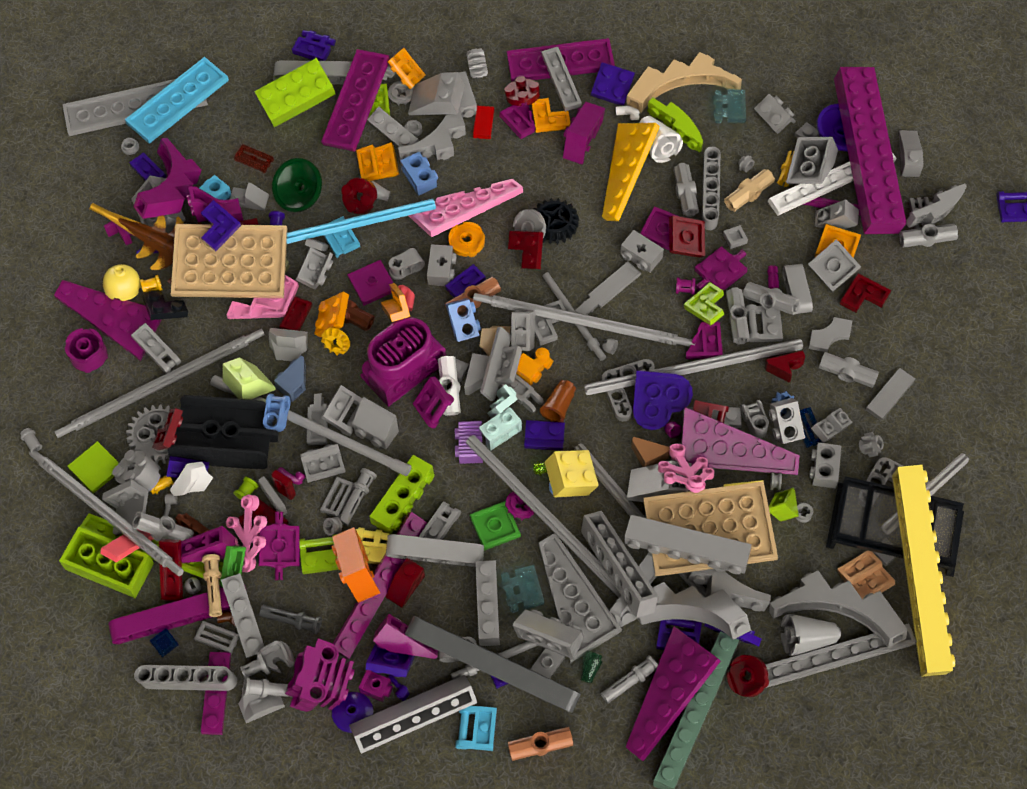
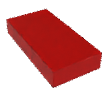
(483, 122)

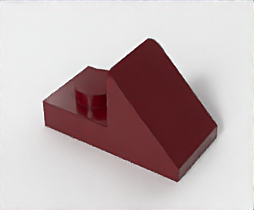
(781, 365)

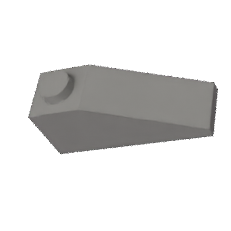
(910, 153)

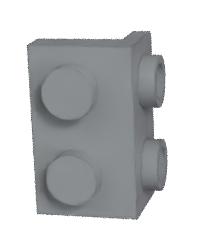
(774, 114)
(314, 268)
(322, 462)

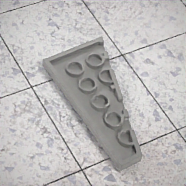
(575, 597)

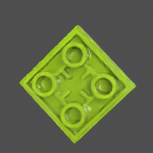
(94, 467)

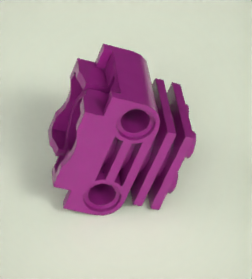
(319, 677)

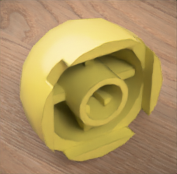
(121, 282)

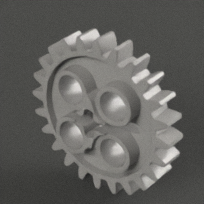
(138, 430)

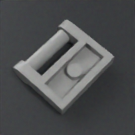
(770, 324)
(338, 409)

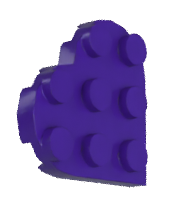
(658, 397)

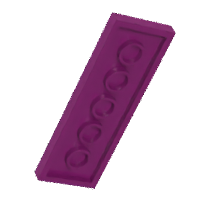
(578, 56)
(355, 100)

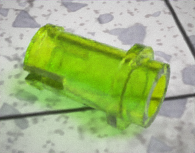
(539, 468)

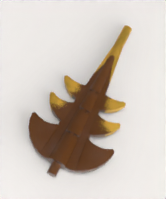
(153, 237)

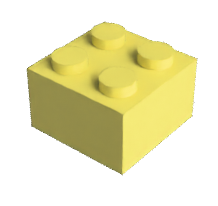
(571, 473)

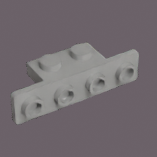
(501, 364)

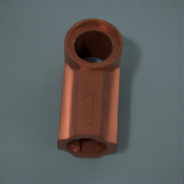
(358, 316)

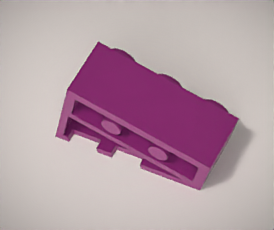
(581, 131)

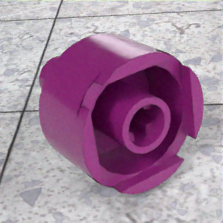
(86, 349)

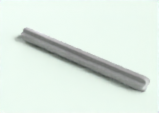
(936, 483)

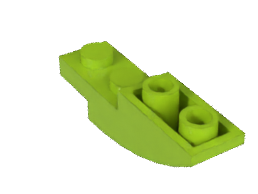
(679, 121)

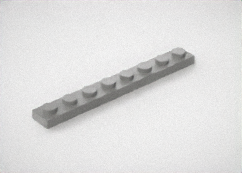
(832, 657)

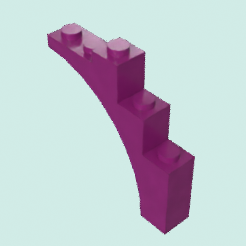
(171, 193)

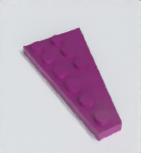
(111, 317)

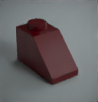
(405, 582)

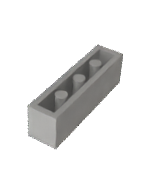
(487, 603)

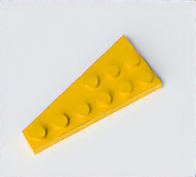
(629, 154)

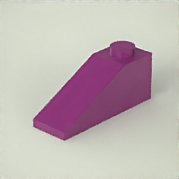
(205, 544)
(392, 637)

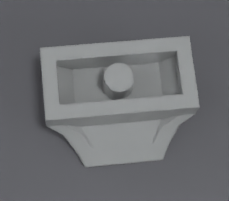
(287, 343)
(255, 707)

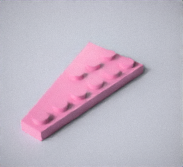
(462, 206)

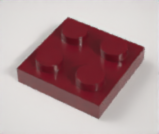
(686, 236)

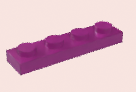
(215, 701)

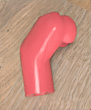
(409, 296)

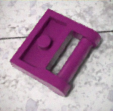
(427, 400)

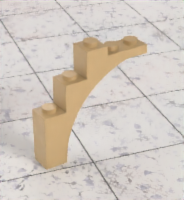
(678, 74)

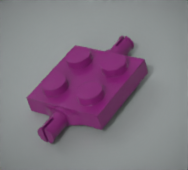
(721, 269)
(280, 547)

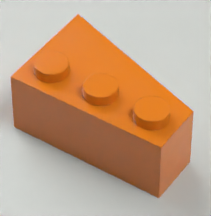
(354, 565)

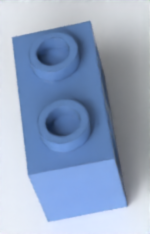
(416, 174)
(457, 321)

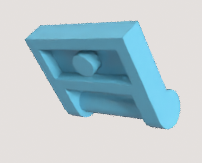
(483, 728)

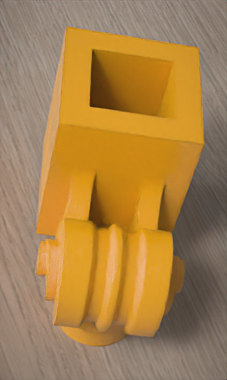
(531, 369)

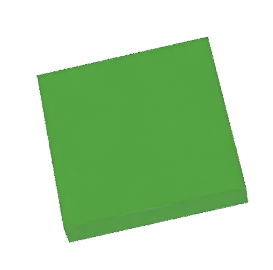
(494, 525)

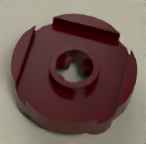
(522, 91)
(349, 195)
(759, 676)

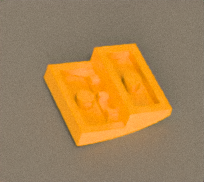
(377, 162)

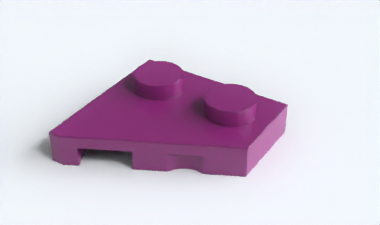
(519, 119)
(706, 341)

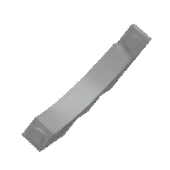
(689, 604)

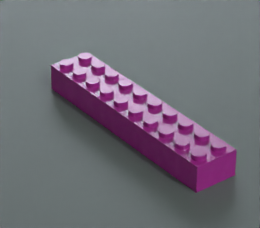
(869, 151)

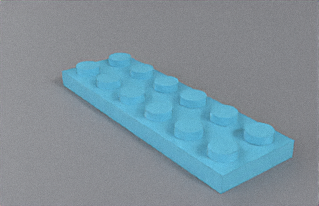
(176, 100)

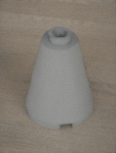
(807, 634)

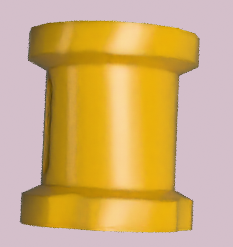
(151, 284)

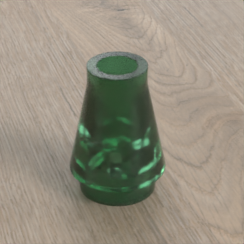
(590, 666)

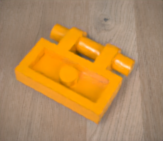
(406, 68)

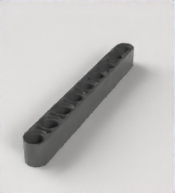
(492, 664)

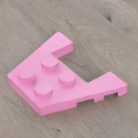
(265, 306)

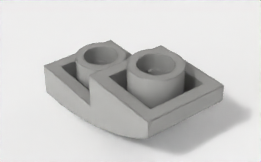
(831, 425)

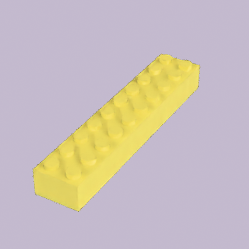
(923, 571)

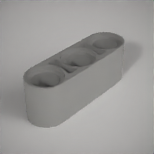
(797, 286)

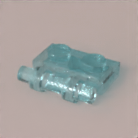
(735, 106)
(528, 585)

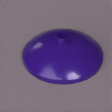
(830, 125)

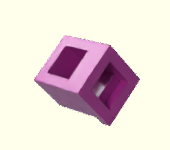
(378, 693)

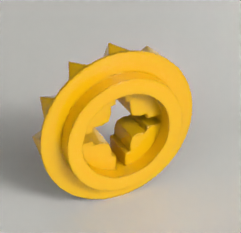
(342, 344)

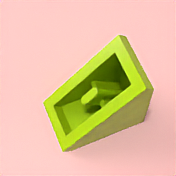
(784, 505)

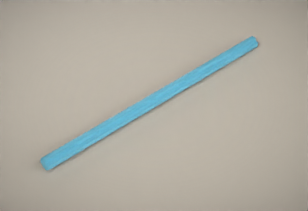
(361, 220)

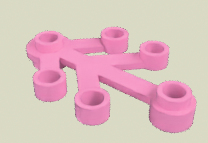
(693, 482)
(249, 503)

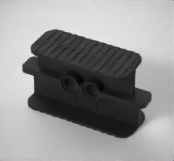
(241, 450)

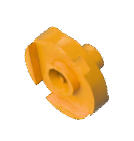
(470, 248)

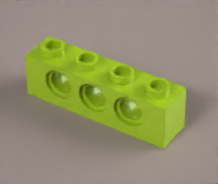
(402, 485)

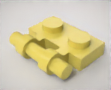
(376, 549)

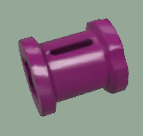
(685, 286)

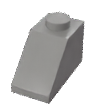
(476, 373)

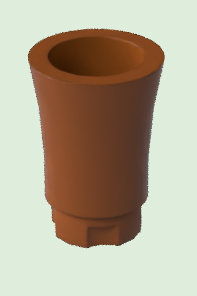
(558, 402)

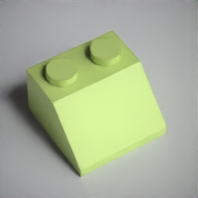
(245, 379)

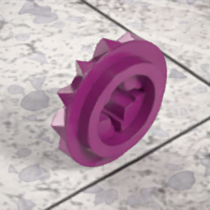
(511, 502)

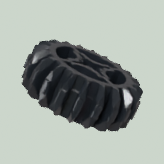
(559, 228)

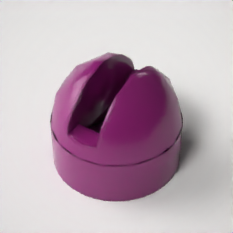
(673, 425)

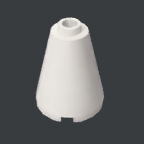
(665, 143)

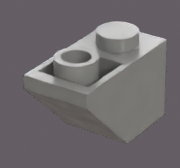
(839, 215)

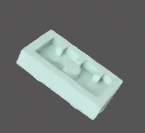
(506, 398)
(501, 428)

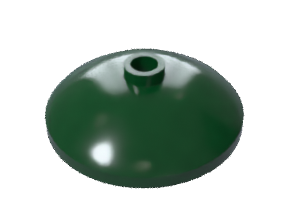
(288, 184)

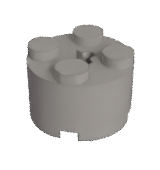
(139, 468)

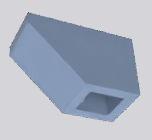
(293, 380)

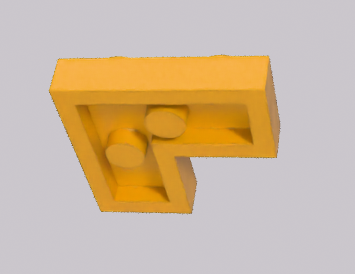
(547, 120)

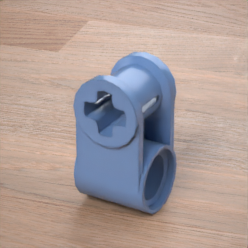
(276, 409)

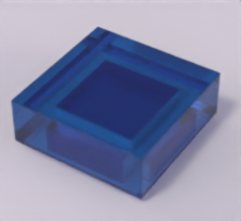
(164, 642)

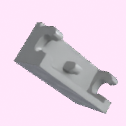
(523, 329)

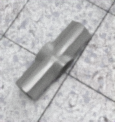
(686, 189)
(937, 234)
(779, 300)
(738, 324)
(848, 369)
(161, 527)

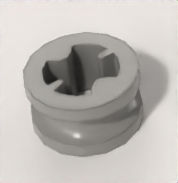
(775, 481)
(807, 518)
(332, 526)

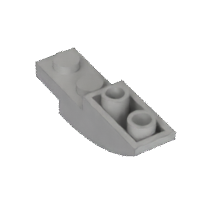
(938, 208)

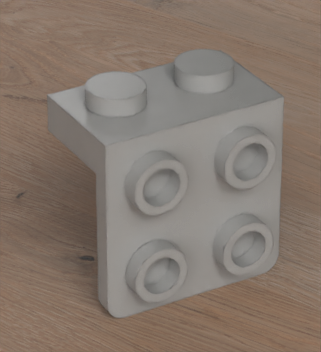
(127, 500)

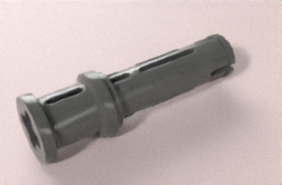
(299, 623)

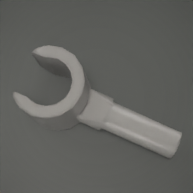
(169, 500)

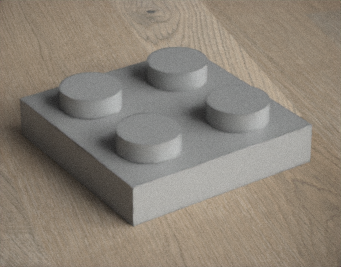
(834, 265)

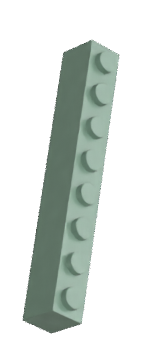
(694, 717)

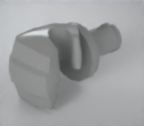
(267, 659)

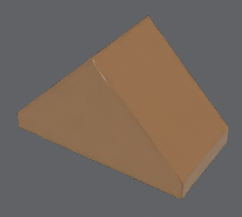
(649, 452)

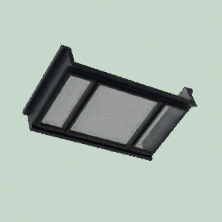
(865, 506)

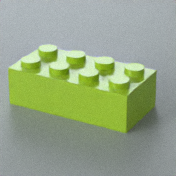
(295, 92)
(85, 560)

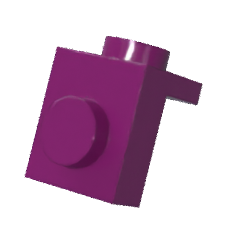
(112, 229)

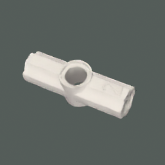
(448, 374)

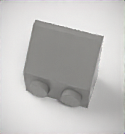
(375, 424)

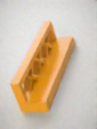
(396, 307)

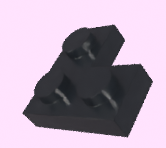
(159, 309)

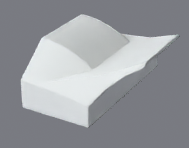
(192, 479)

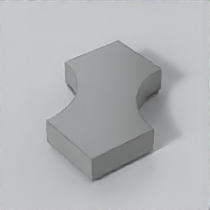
(824, 338)

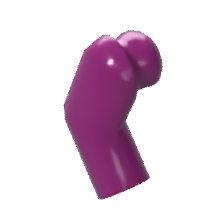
(297, 479)

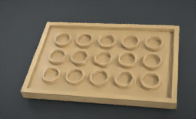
(243, 267)
(726, 511)

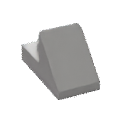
(251, 197)

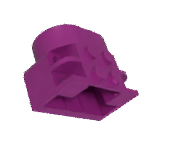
(401, 359)

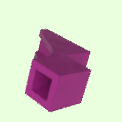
(199, 200)

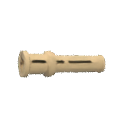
(212, 577)

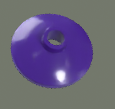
(343, 718)

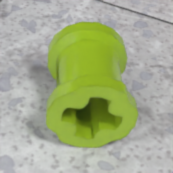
(246, 488)

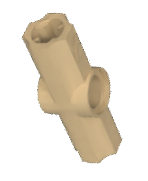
(749, 190)

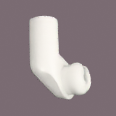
(626, 110)

